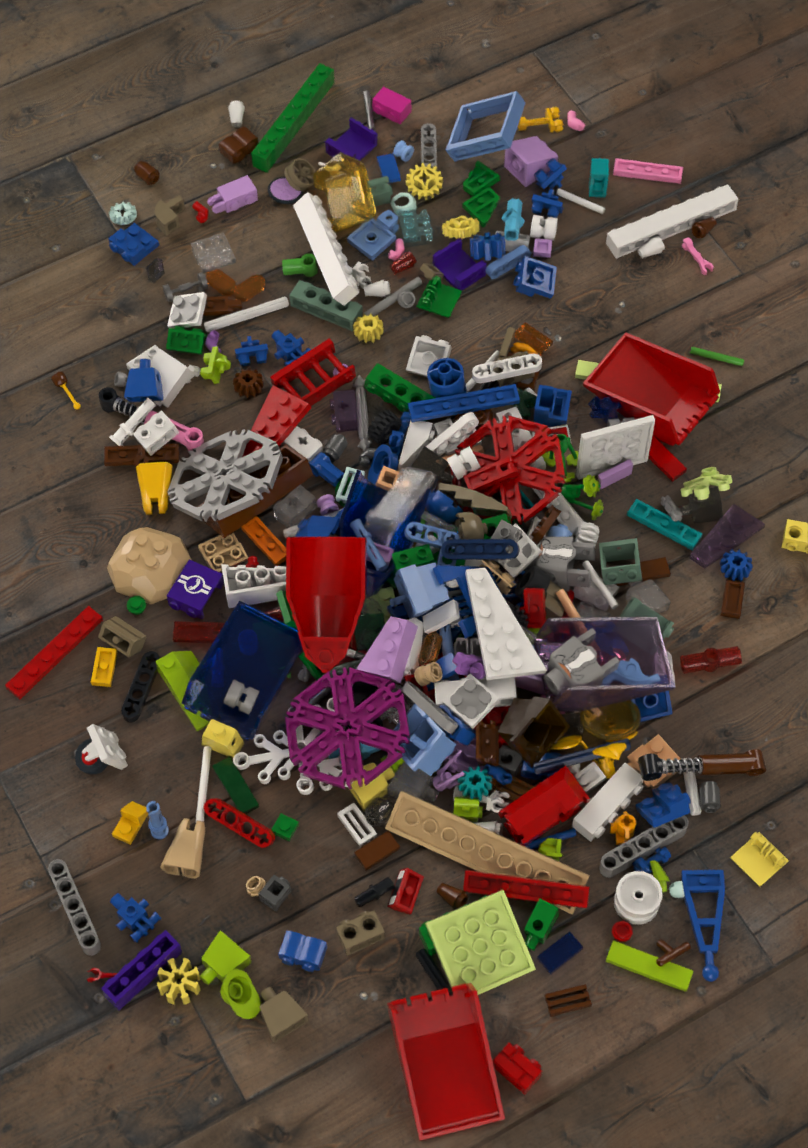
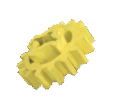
(416, 184)
(460, 227)

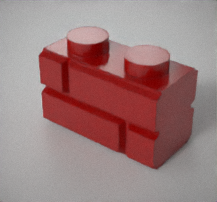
(517, 1067)

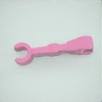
(688, 245)

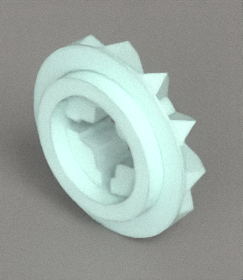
(128, 217)

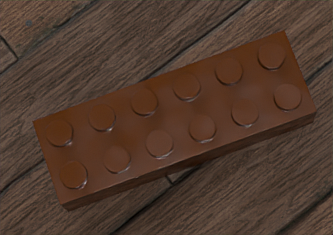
(292, 473)

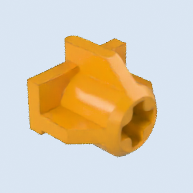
(623, 828)

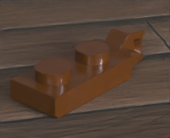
(221, 306)
(546, 522)

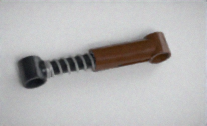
(715, 764)

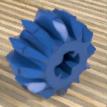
(736, 565)

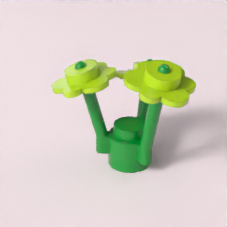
(571, 459)
(591, 487)

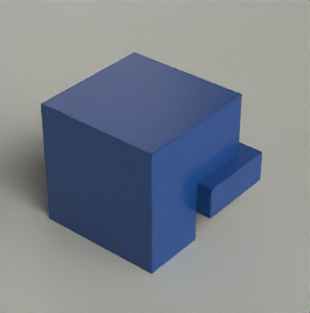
(552, 406)

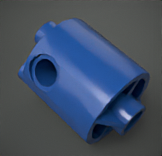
(446, 378)

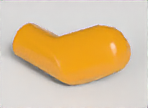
(517, 347)

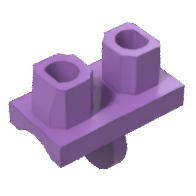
(468, 665)

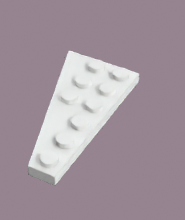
(501, 639)

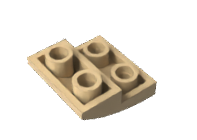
(222, 551)

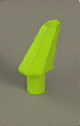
(660, 875)

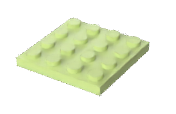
(481, 944)

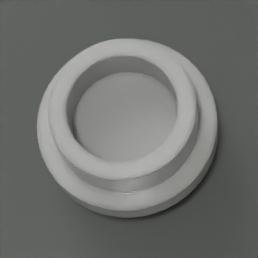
(406, 299)

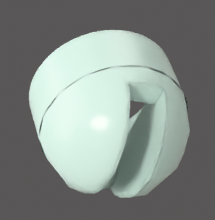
(676, 889)

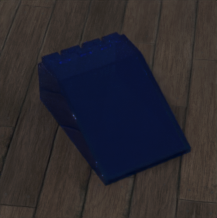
(248, 650)

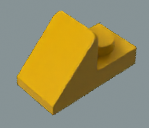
(130, 823)

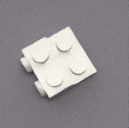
(425, 353)

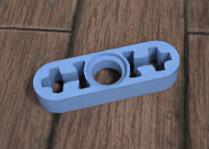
(507, 262)

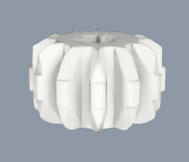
(587, 533)

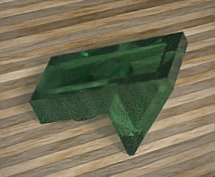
(527, 401)

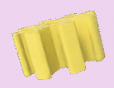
(170, 984)

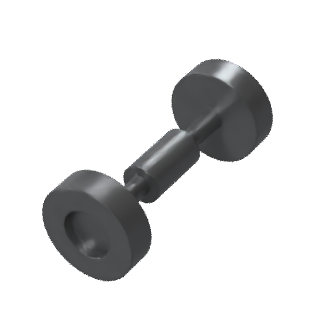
(184, 287)

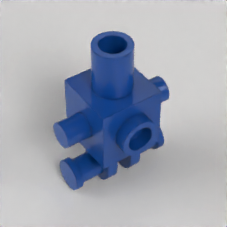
(288, 347)
(133, 916)

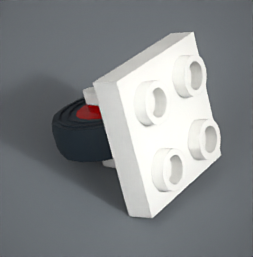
(99, 751)

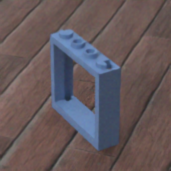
(461, 149)

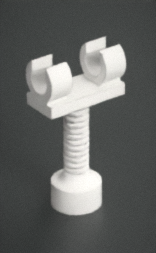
(359, 274)
(492, 800)

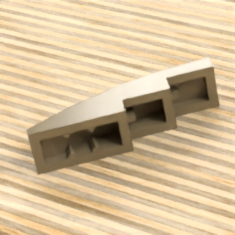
(480, 503)

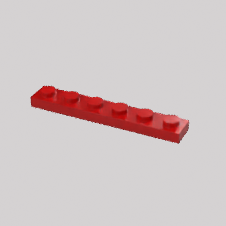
(54, 652)
(527, 888)

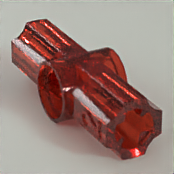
(699, 661)

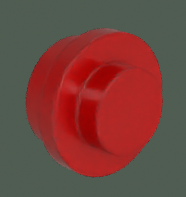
(622, 931)

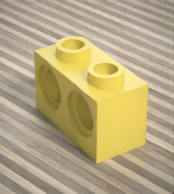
(800, 531)

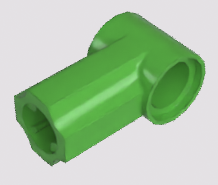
(305, 265)

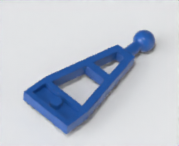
(705, 882)

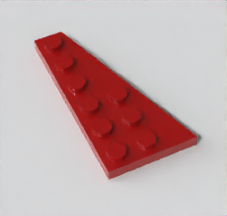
(277, 418)

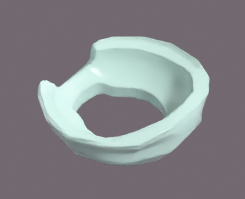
(410, 206)

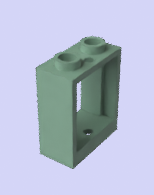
(610, 553)

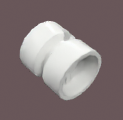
(543, 227)
(468, 458)

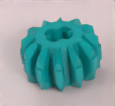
(481, 788)

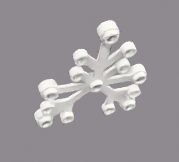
(276, 755)

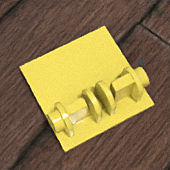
(759, 859)

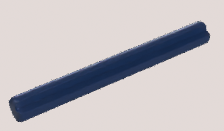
(572, 758)

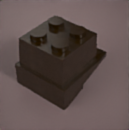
(532, 727)

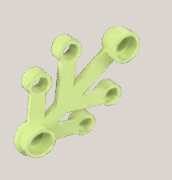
(701, 484)

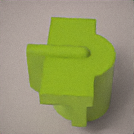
(551, 848)

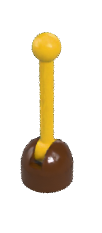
(60, 380)

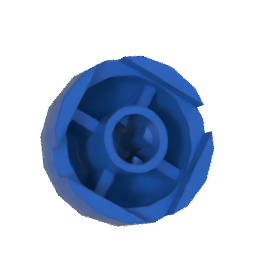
(442, 507)

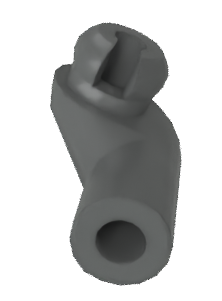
(366, 456)

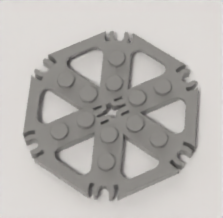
(217, 484)

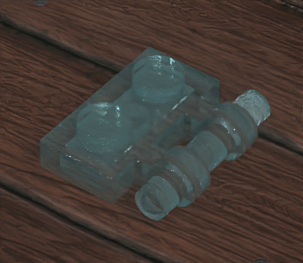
(410, 228)

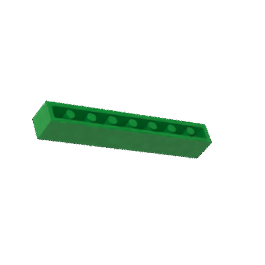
(293, 118)

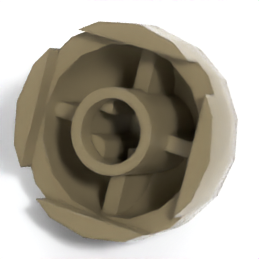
(470, 526)

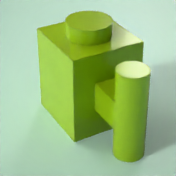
(468, 808)

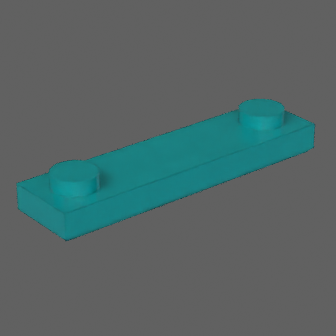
(664, 524)

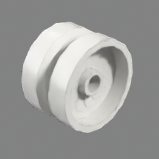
(638, 897)

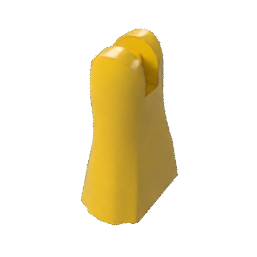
(154, 483)

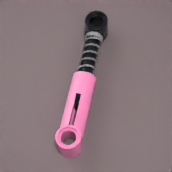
(112, 402)

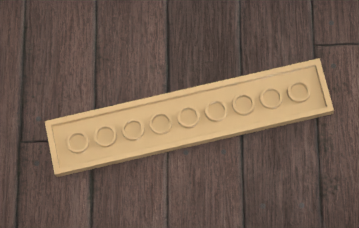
(475, 845)

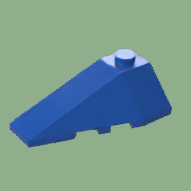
(318, 526)

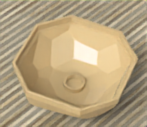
(147, 564)

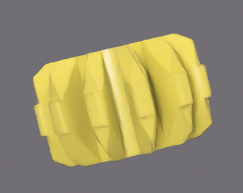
(368, 328)

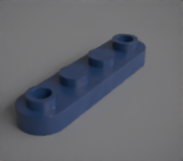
(480, 549)

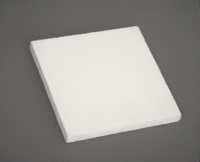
(613, 445)

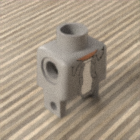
(559, 560)
(577, 664)

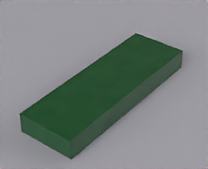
(235, 786)

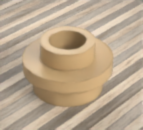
(255, 885)

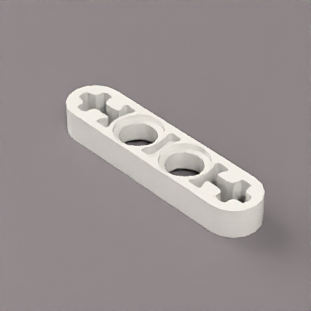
(506, 365)
(453, 434)

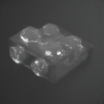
(213, 253)

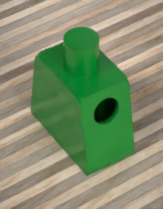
(544, 916)

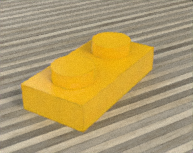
(104, 667)

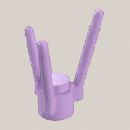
(445, 779)

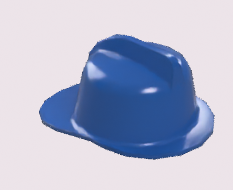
(382, 457)

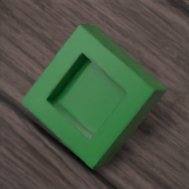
(285, 827)

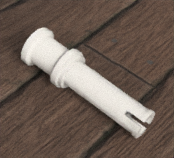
(126, 429)

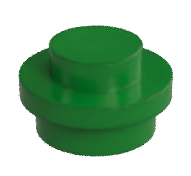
(136, 605)

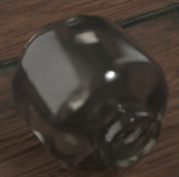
(379, 812)

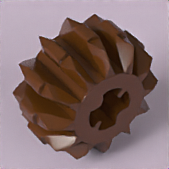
(248, 383)

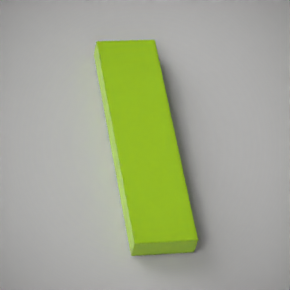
(646, 965)

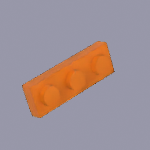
(265, 540)

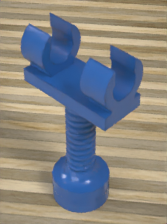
(397, 437)

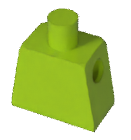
(223, 957)

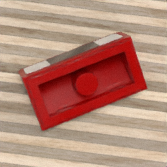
(405, 891)

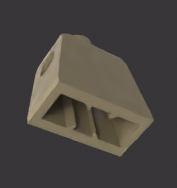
(281, 1014)

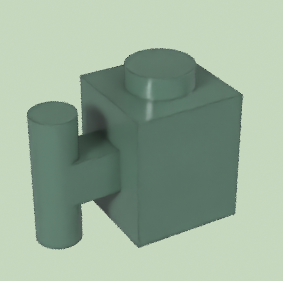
(380, 190)

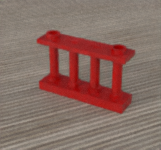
(311, 360)

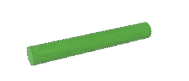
(717, 356)

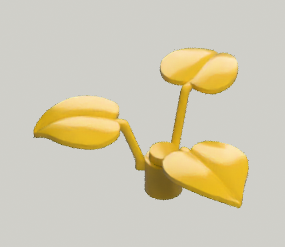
(608, 752)

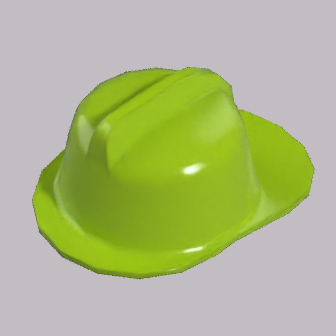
(240, 994)

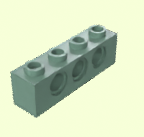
(322, 305)

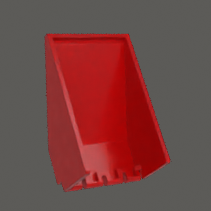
(655, 383)
(446, 1061)

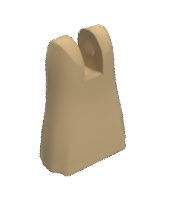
(185, 850)

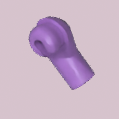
(212, 340)

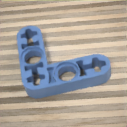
(442, 534)

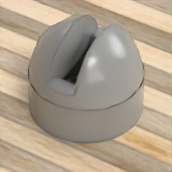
(119, 380)

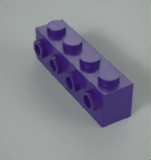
(141, 970)

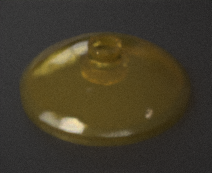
(612, 720)

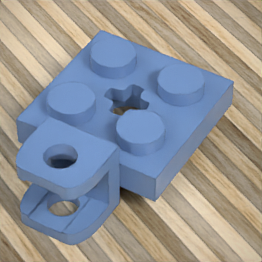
(382, 230)

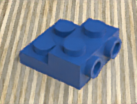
(133, 243)
(535, 277)
(665, 805)

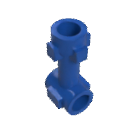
(640, 864)

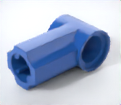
(322, 466)

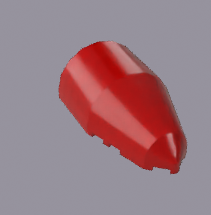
(326, 594)

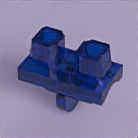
(604, 408)

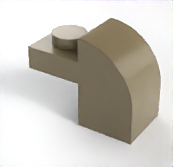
(167, 214)

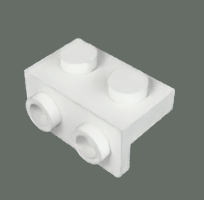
(593, 594)

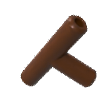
(670, 952)

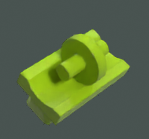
(216, 365)

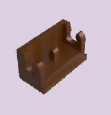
(487, 743)

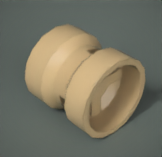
(426, 674)

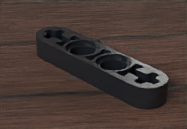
(138, 685)

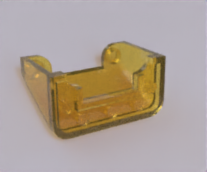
(346, 191)

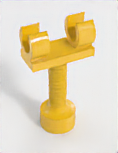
(550, 114)

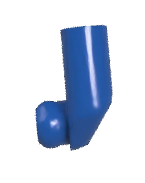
(499, 774)

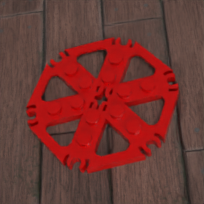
(523, 458)

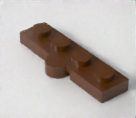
(137, 454)

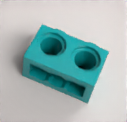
(598, 177)

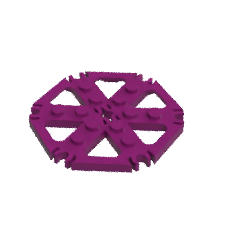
(335, 735)

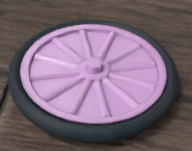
(282, 192)

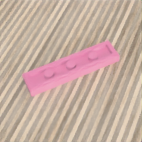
(648, 171)

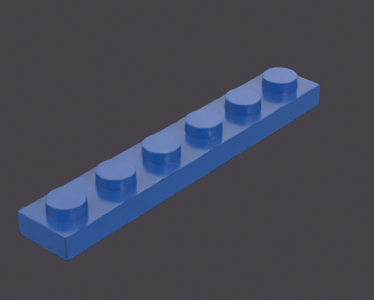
(463, 403)

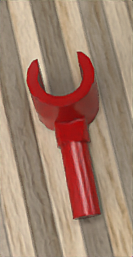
(98, 974)

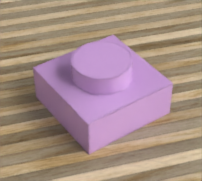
(542, 248)

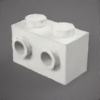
(155, 432)

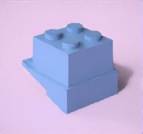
(419, 590)
(427, 742)

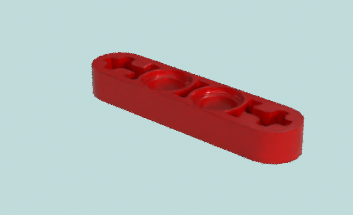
(239, 822)

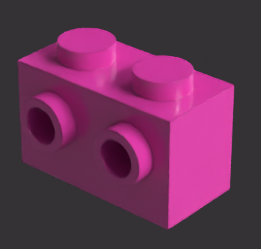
(391, 105)

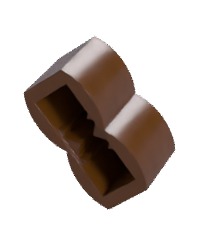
(238, 145)

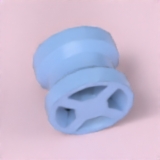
(403, 151)

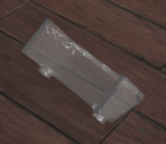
(398, 504)

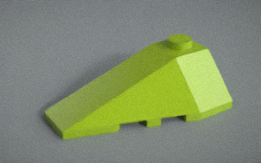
(176, 672)

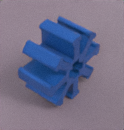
(487, 246)

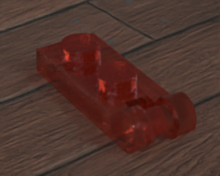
(196, 631)

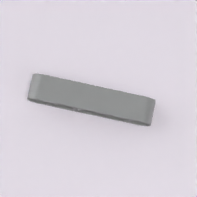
(636, 851)
(75, 916)

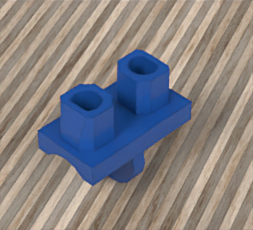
(553, 177)
(547, 201)
(249, 349)

